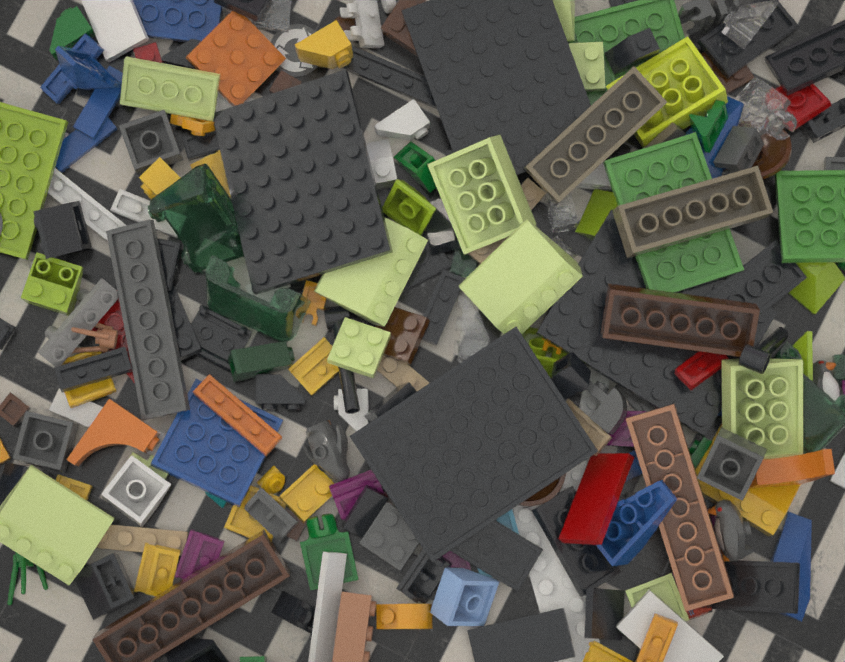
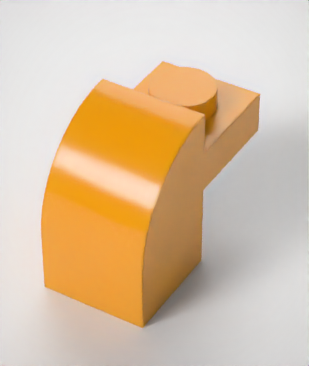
(404, 616)

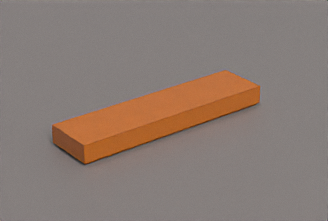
(237, 415)

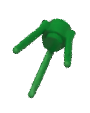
(23, 563)

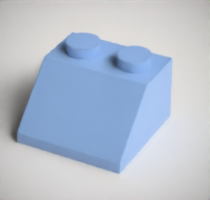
(463, 597)

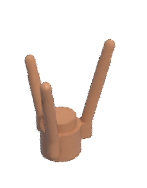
(105, 337)

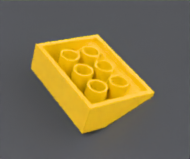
(760, 506)

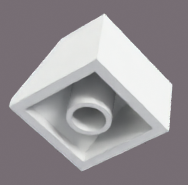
(136, 491)

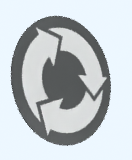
(285, 44)

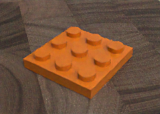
(239, 56)

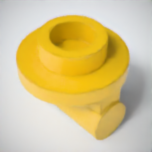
(272, 480)

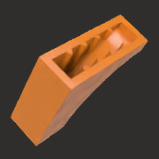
(114, 427)
(794, 469)

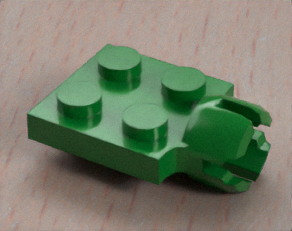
(322, 541)

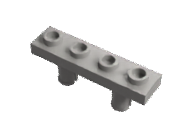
(86, 315)

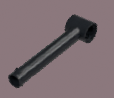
(334, 318)
(758, 357)

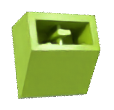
(53, 284)

